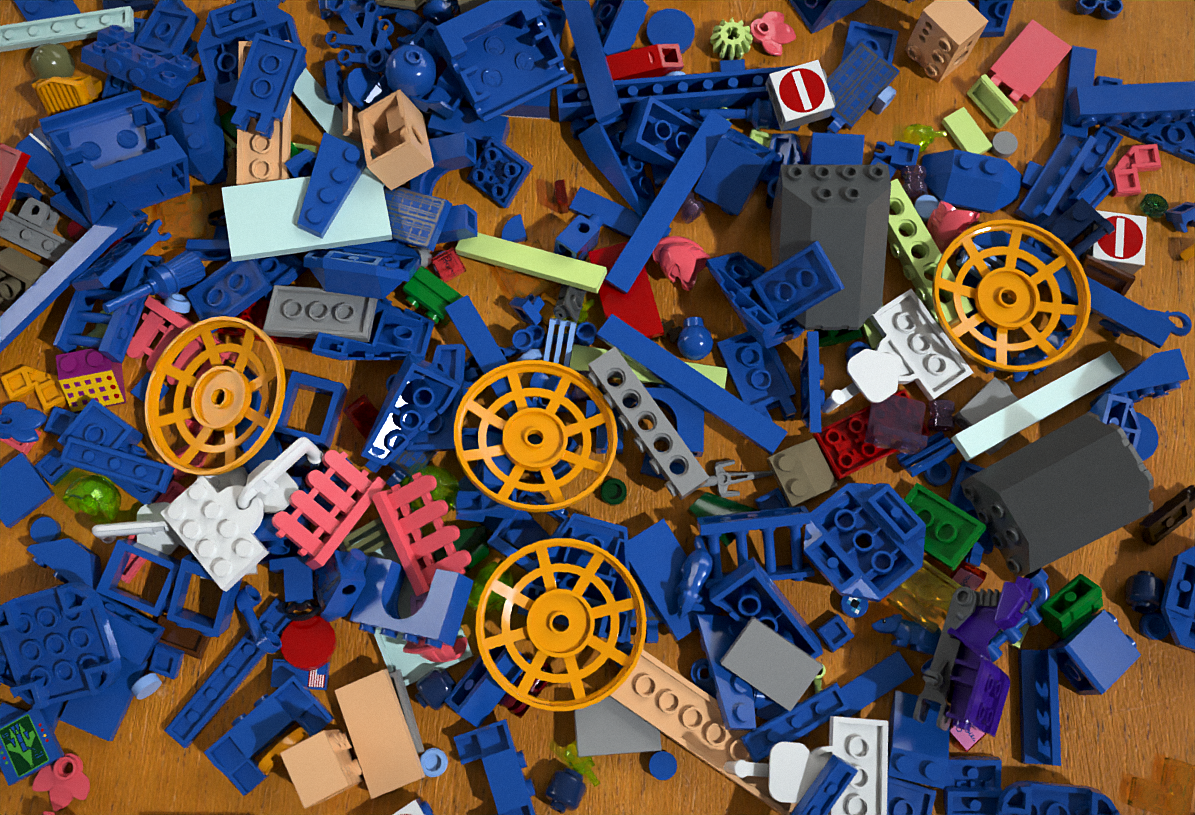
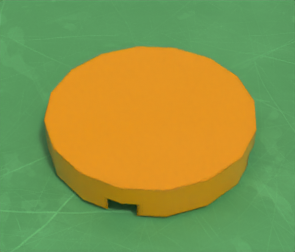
(273, 759)

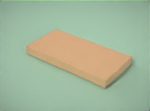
(379, 733)

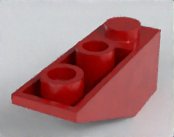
(646, 62)

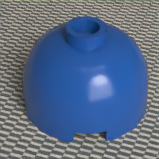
(411, 70)

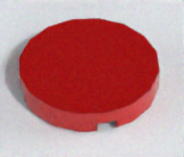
(308, 643)

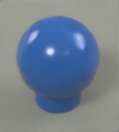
(695, 339)

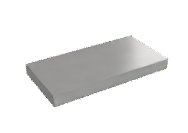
(308, 310)

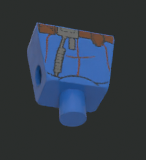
(579, 237)
(340, 582)

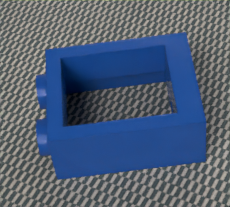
(318, 385)
(506, 549)
(116, 567)
(190, 619)

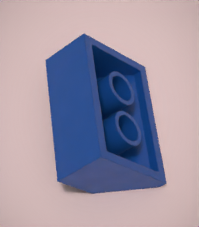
(617, 24)

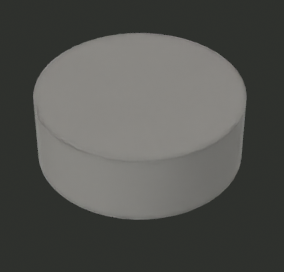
(1004, 144)

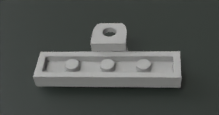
(34, 231)

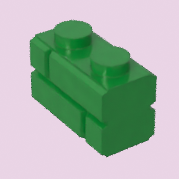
(430, 294)
(1071, 606)

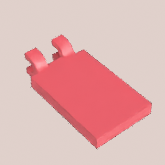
(1028, 62)

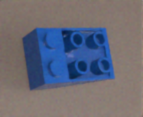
(1153, 376)

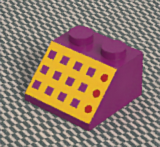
(88, 376)

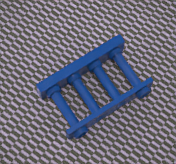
(120, 324)
(766, 522)

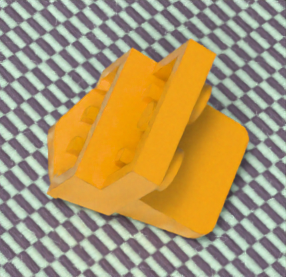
(66, 93)

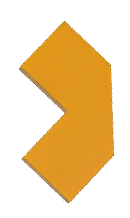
(28, 380)

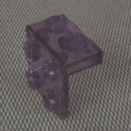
(897, 425)

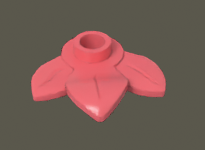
(772, 32)
(61, 784)

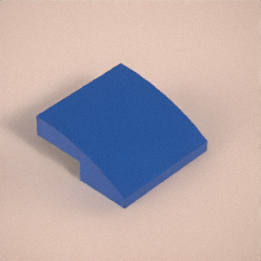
(972, 785)

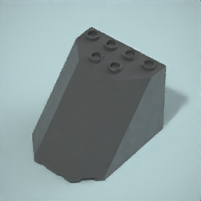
(849, 218)
(1061, 493)

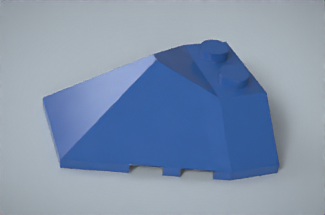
(734, 277)
(391, 337)
(606, 536)

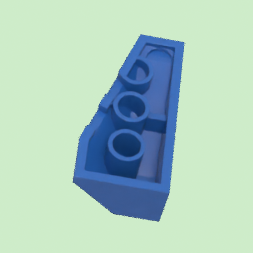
(622, 169)
(411, 404)

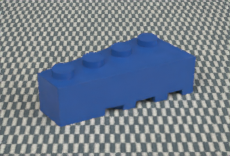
(752, 593)

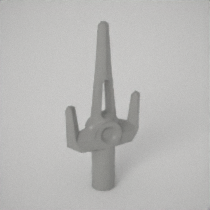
(723, 479)

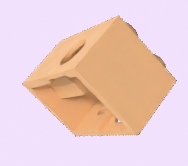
(945, 36)
(397, 137)
(322, 766)

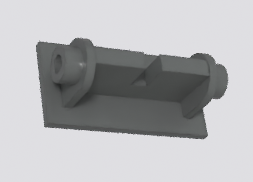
(569, 302)

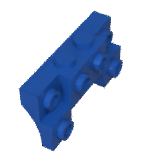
(120, 58)
(443, 98)
(474, 504)
(252, 733)
(502, 766)

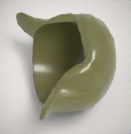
(52, 61)

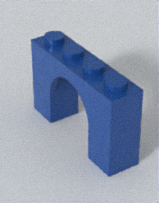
(449, 154)
(686, 416)
(435, 621)

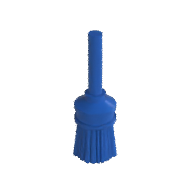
(759, 114)
(164, 280)

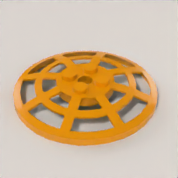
(1021, 289)
(208, 391)
(540, 422)
(566, 642)

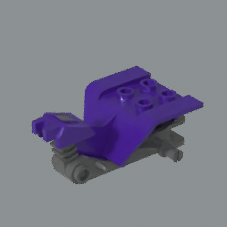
(962, 671)

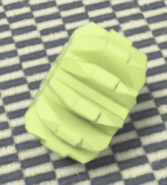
(731, 39)

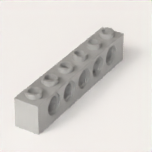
(614, 365)

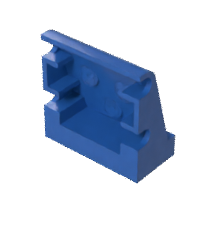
(501, 55)
(117, 154)

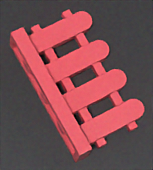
(153, 324)
(325, 521)
(405, 533)

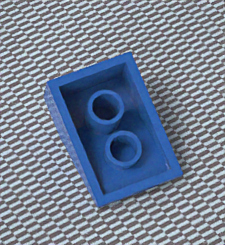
(658, 133)
(916, 749)

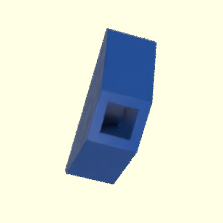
(69, 560)

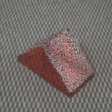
(362, 415)

